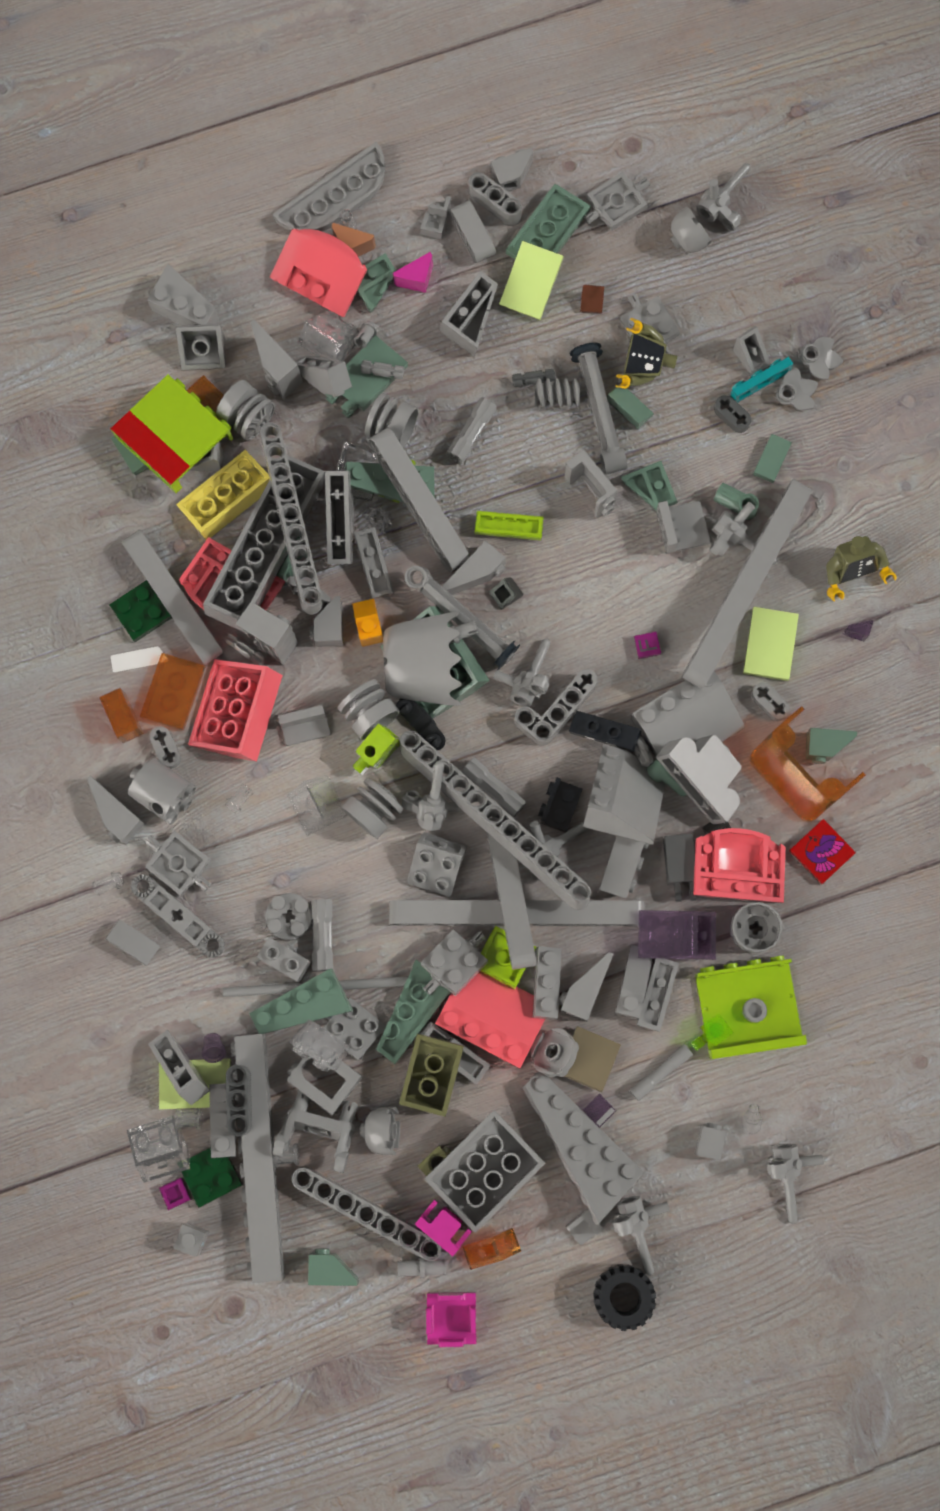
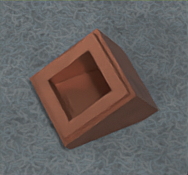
(592, 299)

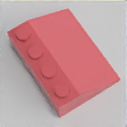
(235, 709)
(493, 1018)

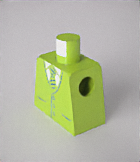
(383, 742)

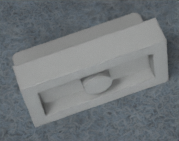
(304, 725)

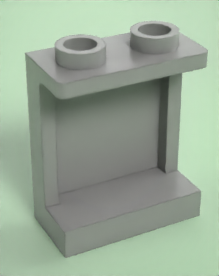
(584, 467)

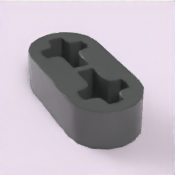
(729, 416)

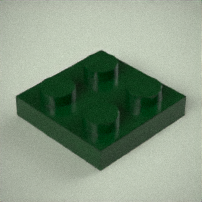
(140, 611)
(210, 1177)

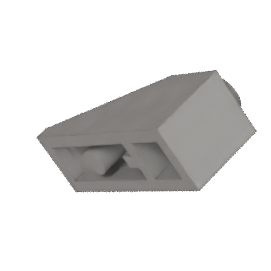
(325, 374)
(477, 569)
(115, 815)
(633, 985)
(583, 993)
(179, 1068)

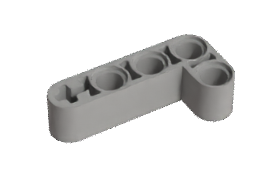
(560, 705)

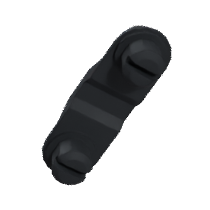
(422, 722)

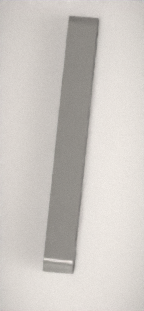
(293, 527)

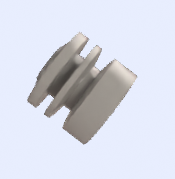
(245, 409)
(386, 415)
(369, 709)
(372, 808)
(766, 918)

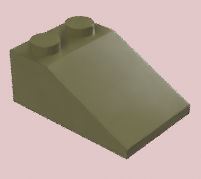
(431, 1075)

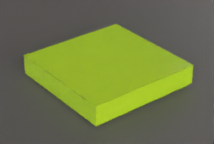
(499, 960)

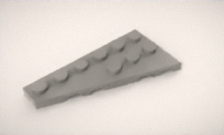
(587, 1153)

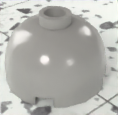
(688, 232)
(381, 1130)

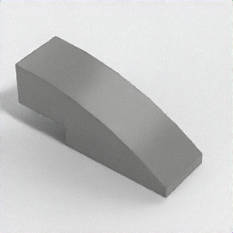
(470, 1064)

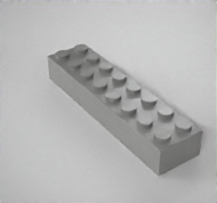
(260, 549)

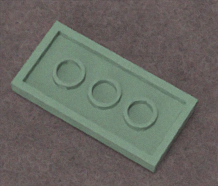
(551, 222)

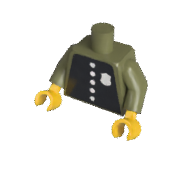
(645, 356)
(854, 561)

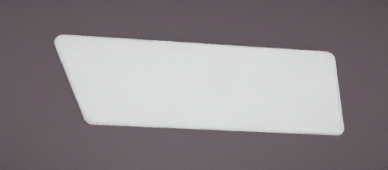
(135, 659)

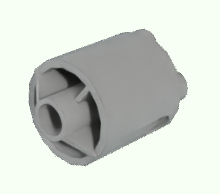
(160, 790)

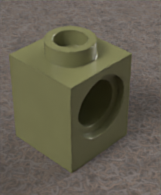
(426, 1165)

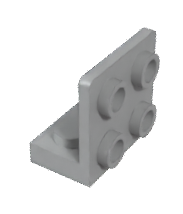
(682, 526)
(436, 864)

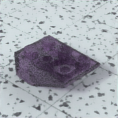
(677, 935)

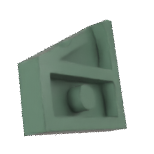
(376, 281)
(651, 485)

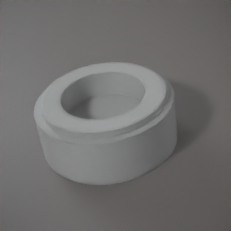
(754, 1010)

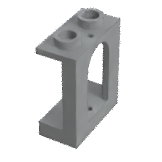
(330, 1105)

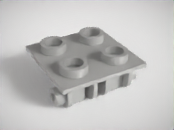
(356, 1029)

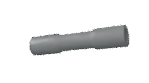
(649, 1082)

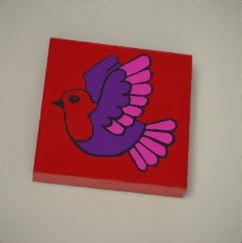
(822, 851)

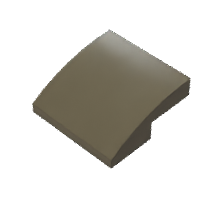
(593, 1059)

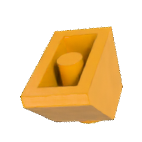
(367, 622)

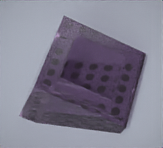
(859, 630)

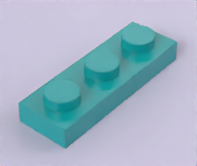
(761, 379)

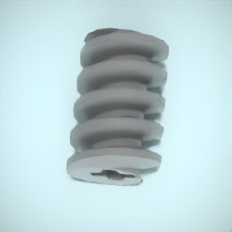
(556, 392)

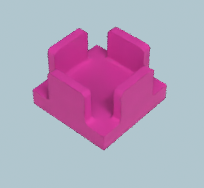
(443, 1228)
(451, 1318)

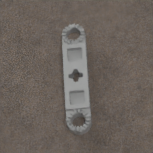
(189, 927)

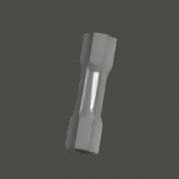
(464, 441)
(507, 798)
(322, 935)

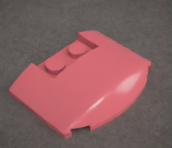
(320, 269)
(205, 569)
(739, 866)

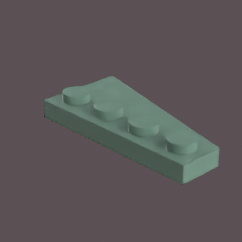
(373, 479)
(312, 1000)
(410, 1013)

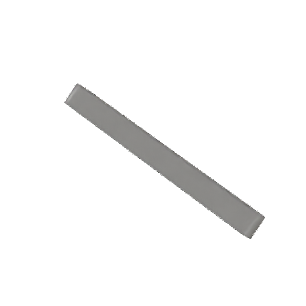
(746, 584)
(498, 828)
(489, 913)

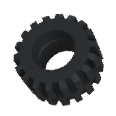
(644, 1307)

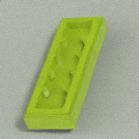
(509, 525)

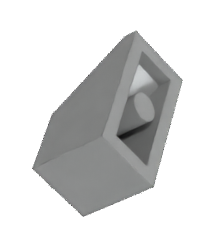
(329, 625)

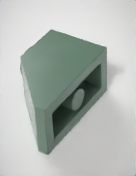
(826, 743)
(329, 1270)

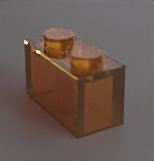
(121, 715)

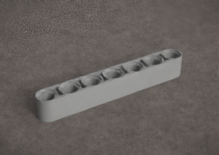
(418, 499)
(172, 597)
(512, 905)
(354, 1212)

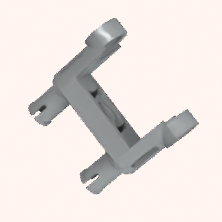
(339, 1130)

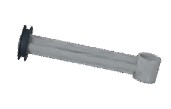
(612, 456)
(448, 604)

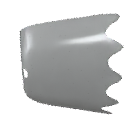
(421, 660)

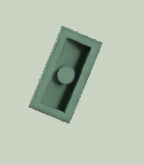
(629, 406)

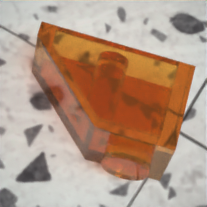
(491, 1249)

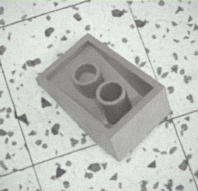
(280, 369)

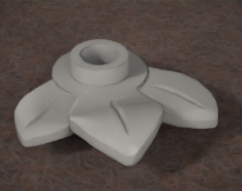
(824, 357)
(799, 390)

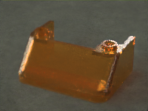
(790, 778)

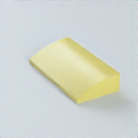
(225, 495)

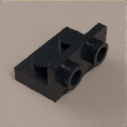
(560, 806)

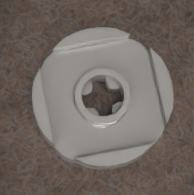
(297, 926)
(565, 1057)

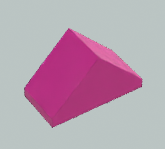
(415, 274)

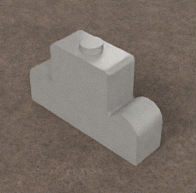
(339, 517)
(704, 773)

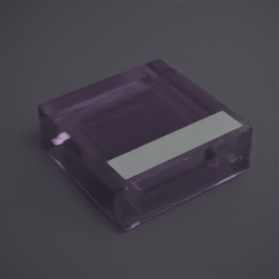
(599, 1110)

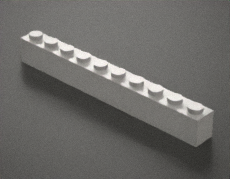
(258, 1164)

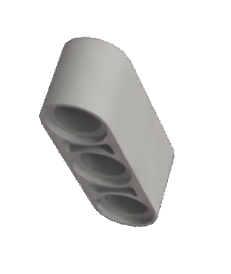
(492, 190)
(472, 231)

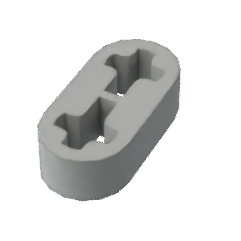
(774, 698)
(170, 745)

